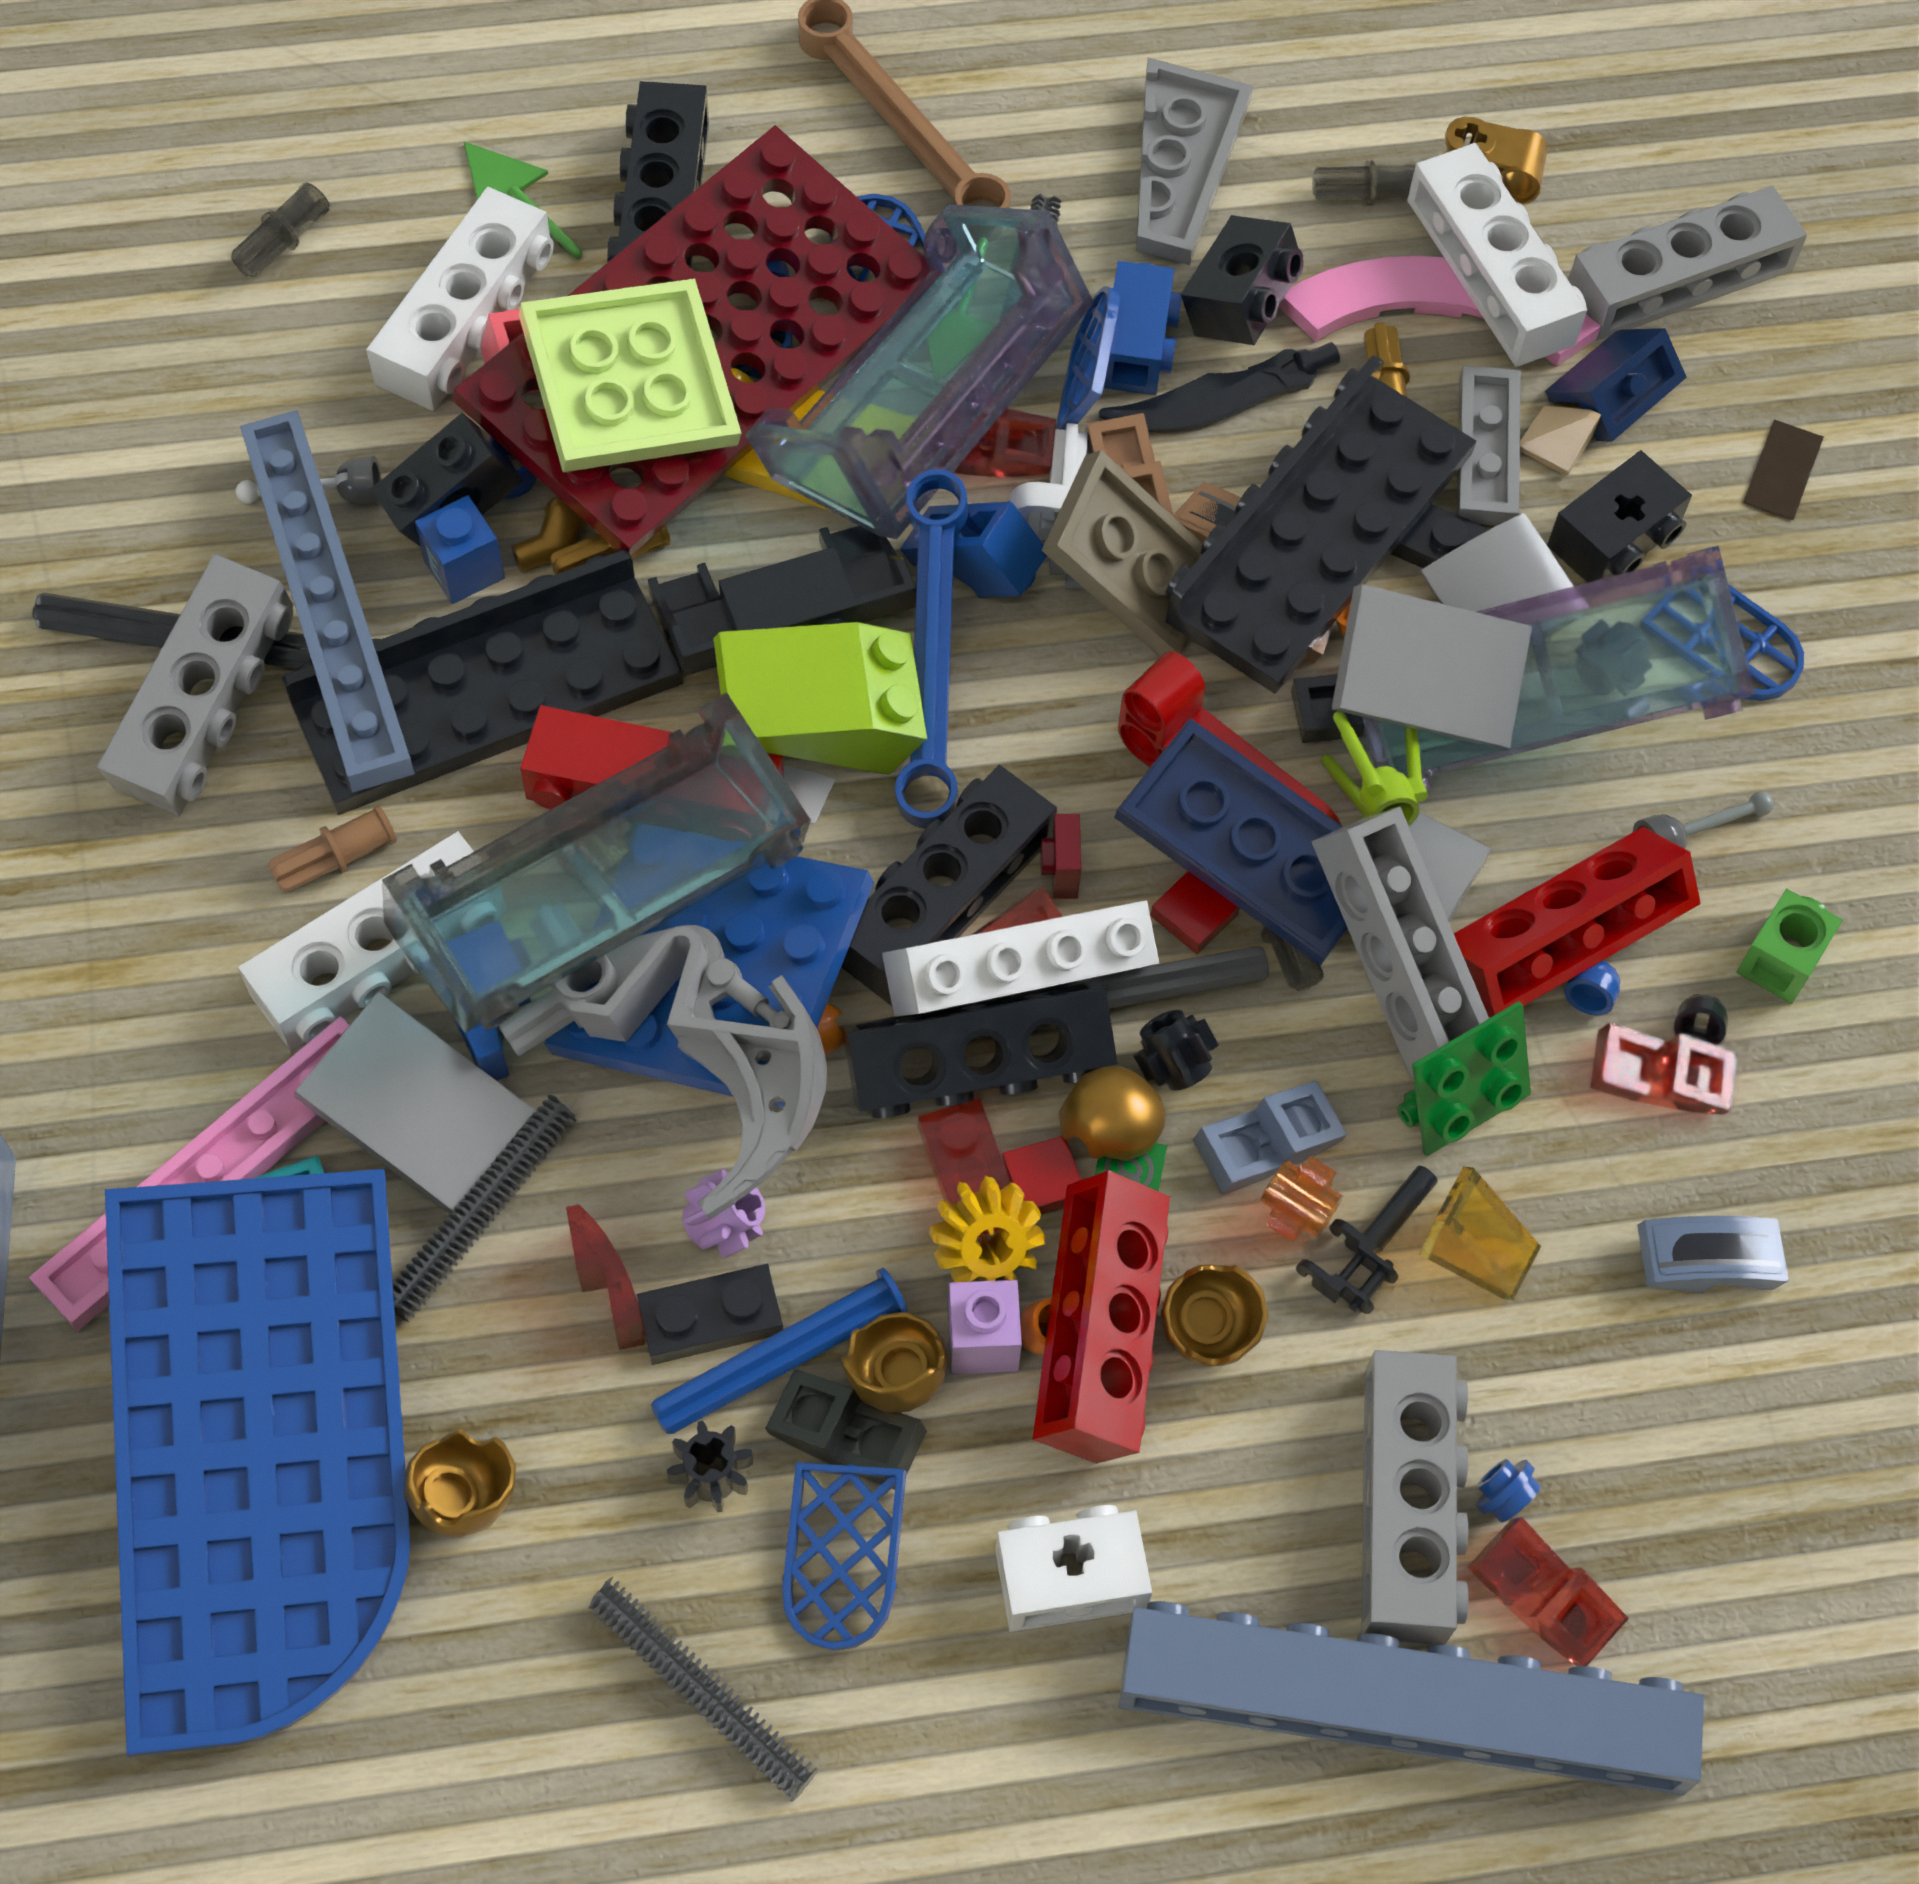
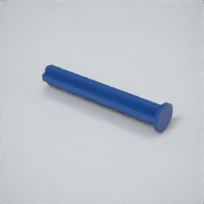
(777, 1354)

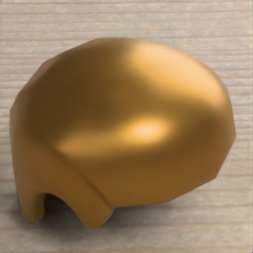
(1113, 1113)
(1214, 1314)
(896, 1362)
(460, 1483)

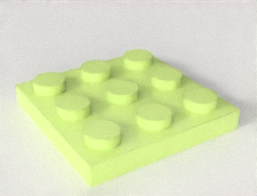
(629, 374)

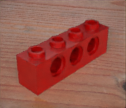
(1578, 919)
(1102, 1318)

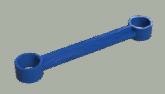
(933, 639)

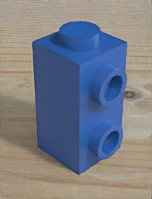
(1139, 338)

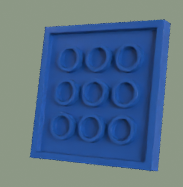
(768, 924)

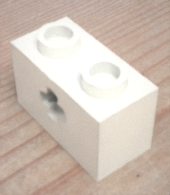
(1044, 1595)

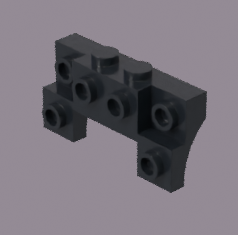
(845, 582)

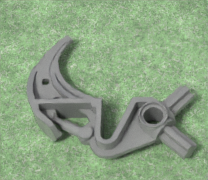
(636, 980)

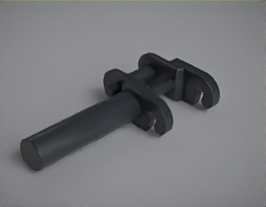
(1370, 1242)

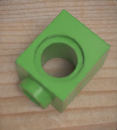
(1776, 963)

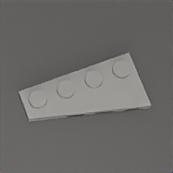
(1184, 153)

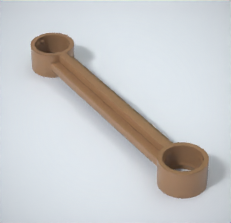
(893, 103)

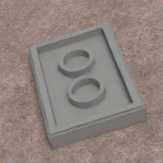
(1431, 667)
(414, 1103)

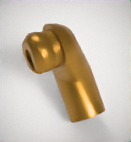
(558, 531)

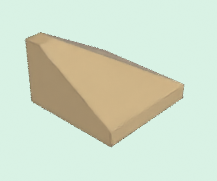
(1559, 436)

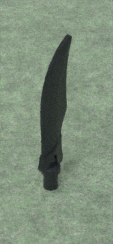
(1226, 394)

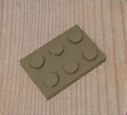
(1122, 548)

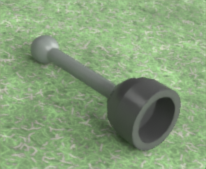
(1677, 832)

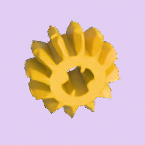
(980, 1212)

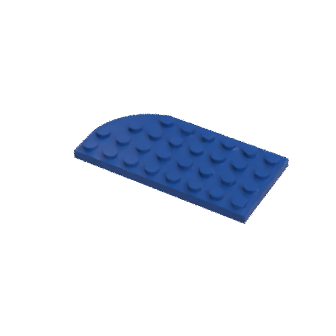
(252, 1449)

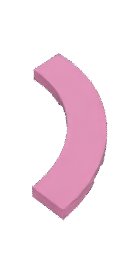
(1390, 283)

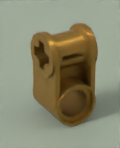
(1516, 153)

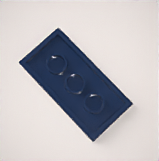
(1239, 836)

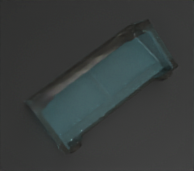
(596, 869)

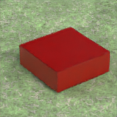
(1193, 912)
(1043, 1172)

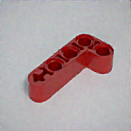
(1162, 704)

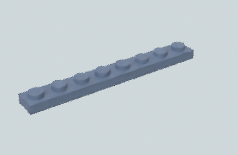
(327, 603)

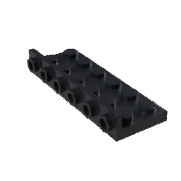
(1315, 527)
(479, 674)

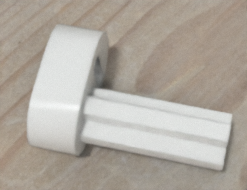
(1042, 501)

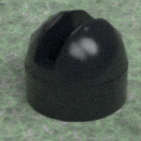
(1705, 1004)

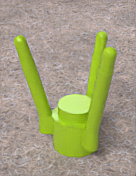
(1383, 786)

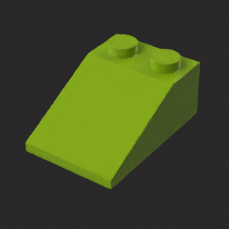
(826, 692)

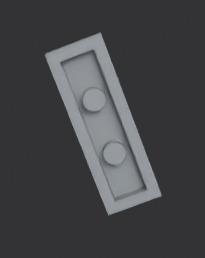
(1491, 416)

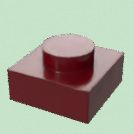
(1062, 856)

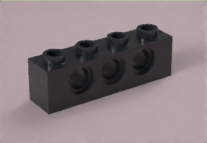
(664, 157)
(992, 807)
(878, 1046)

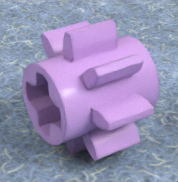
(728, 1229)

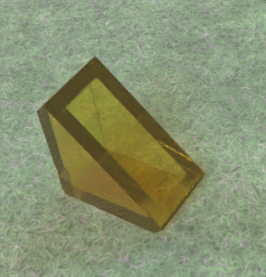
(1480, 1238)

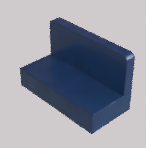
(1622, 379)

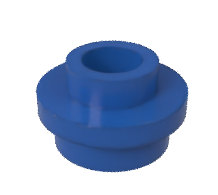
(1507, 1489)

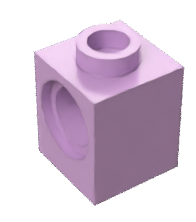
(984, 1327)

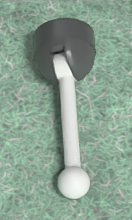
(352, 482)

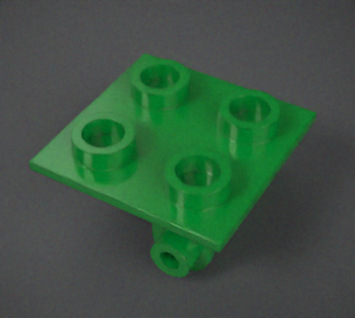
(1469, 1080)

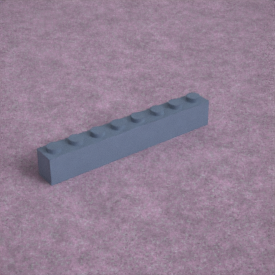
(1413, 1698)

